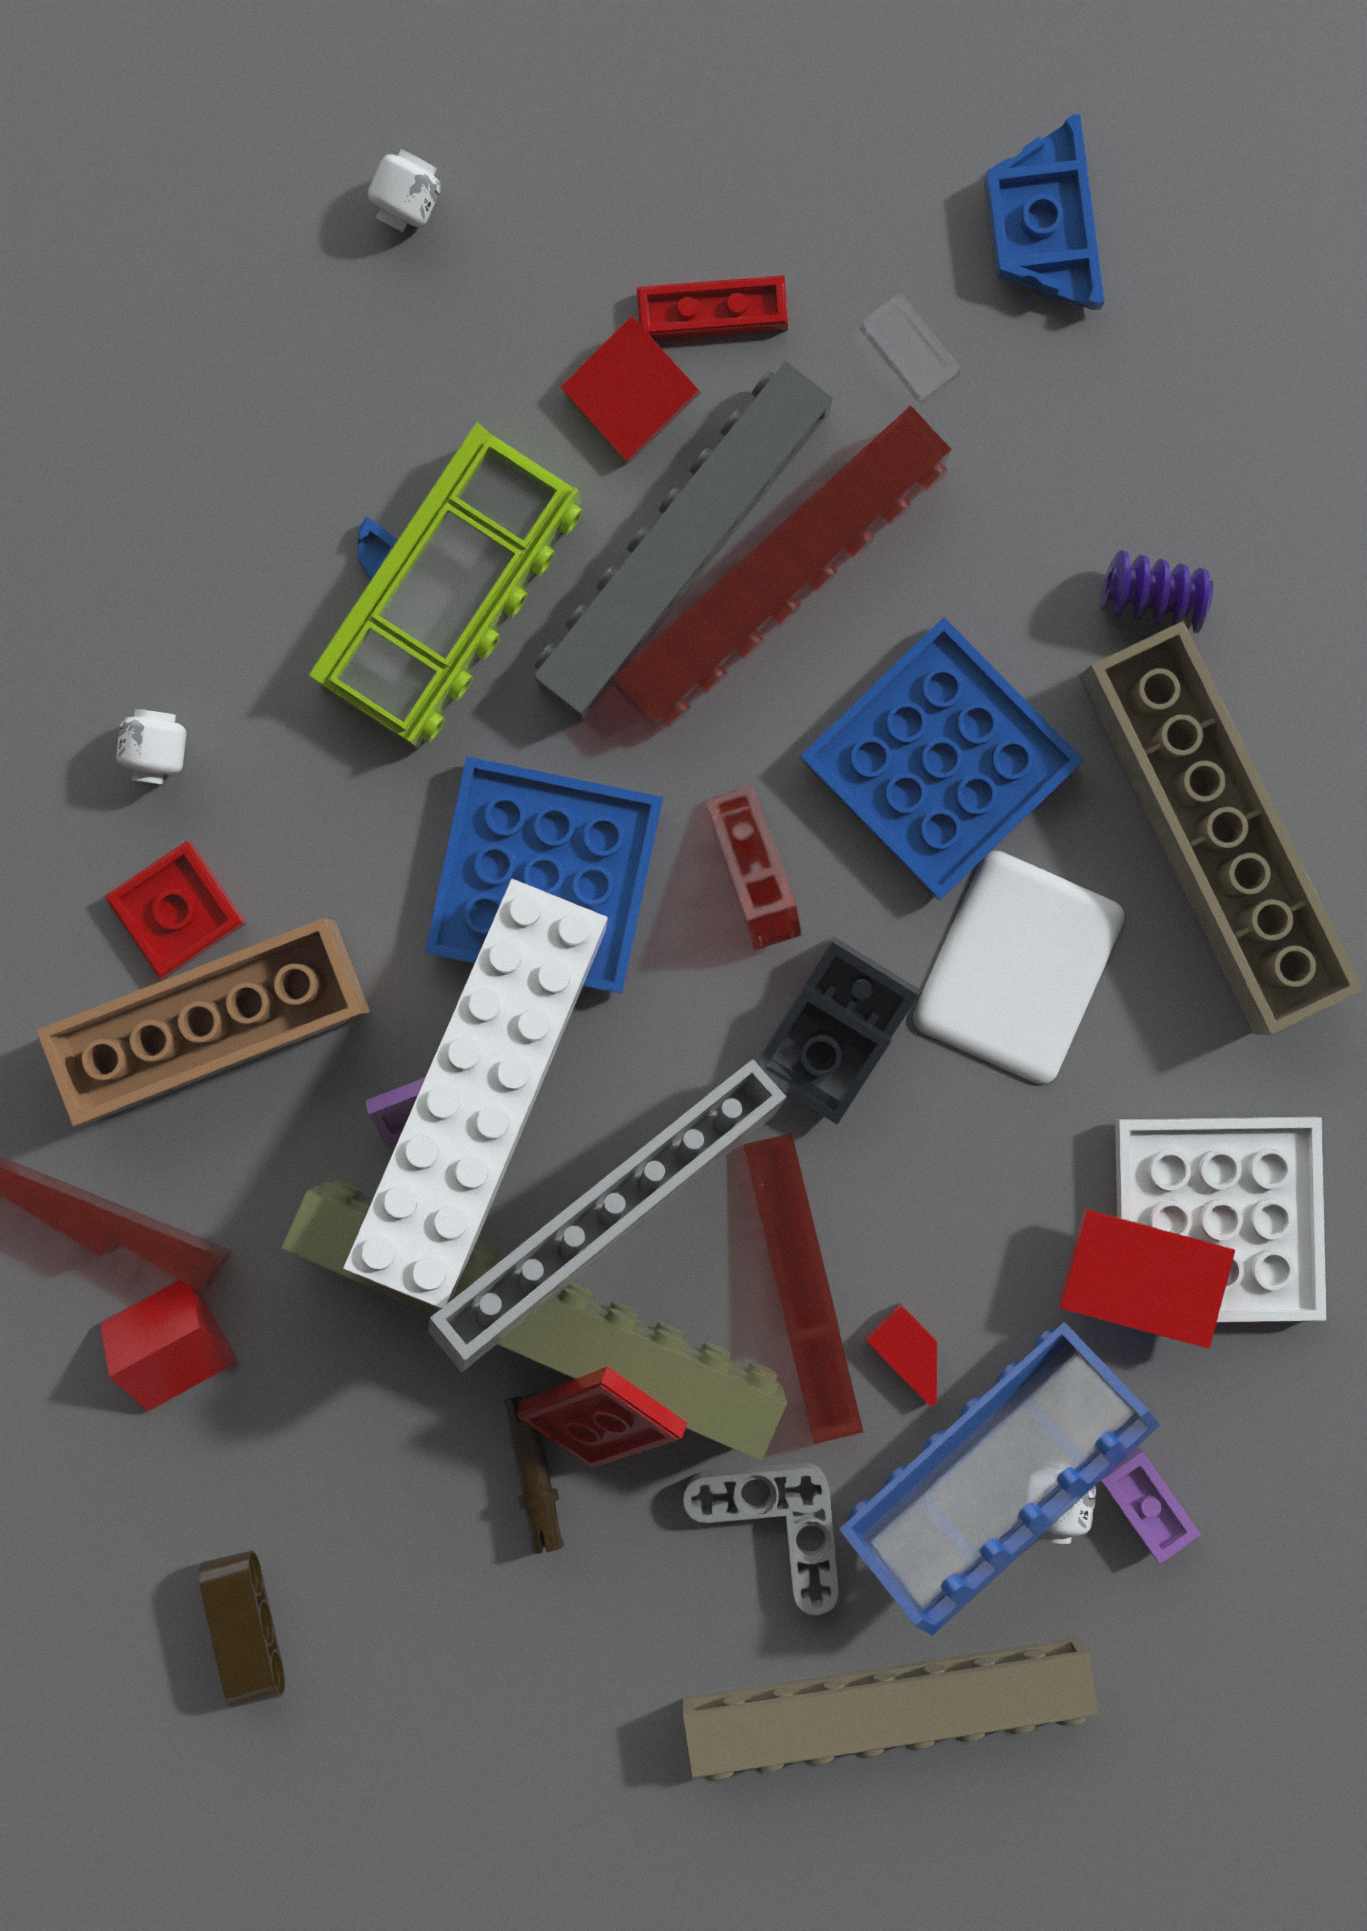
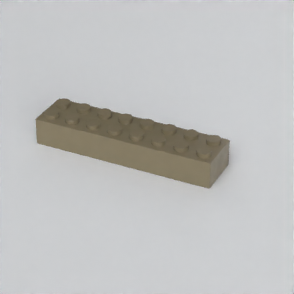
(1220, 831)

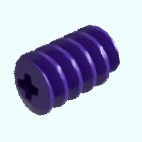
(1158, 589)

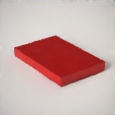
(1146, 1278)
(601, 1418)

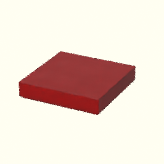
(630, 389)
(175, 910)

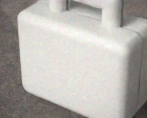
(1018, 967)

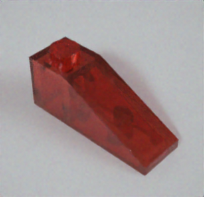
(754, 867)

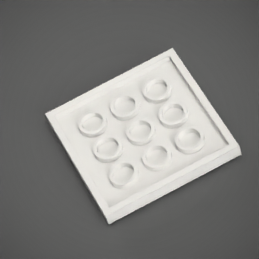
(1240, 1187)

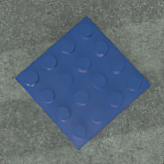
(941, 759)
(554, 835)

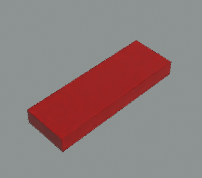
(713, 308)

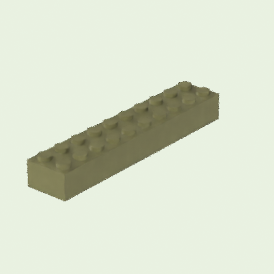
(580, 1334)

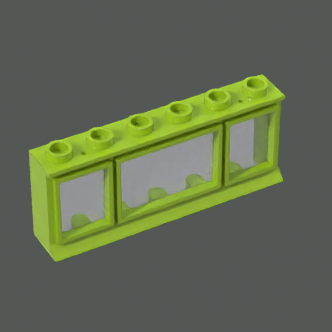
(448, 587)

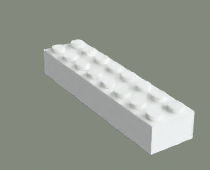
(477, 1096)

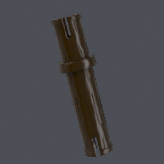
(537, 1495)

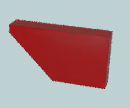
(908, 1351)

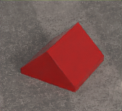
(165, 1345)

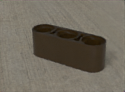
(241, 1629)

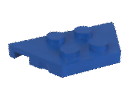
(1046, 218)

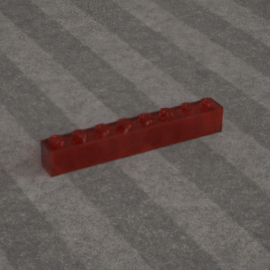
(783, 568)

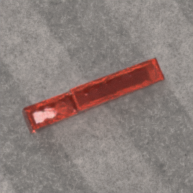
(106, 1225)
(803, 1288)

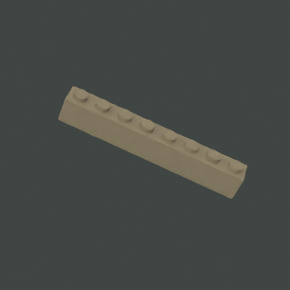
(889, 1708)

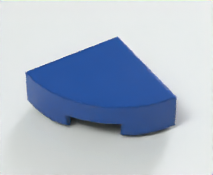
(373, 546)

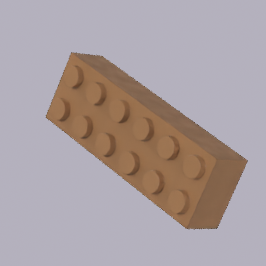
(203, 1021)

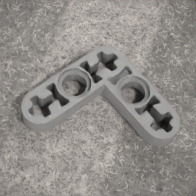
(797, 1513)

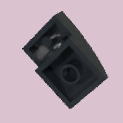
(836, 1030)

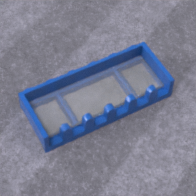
(997, 1478)

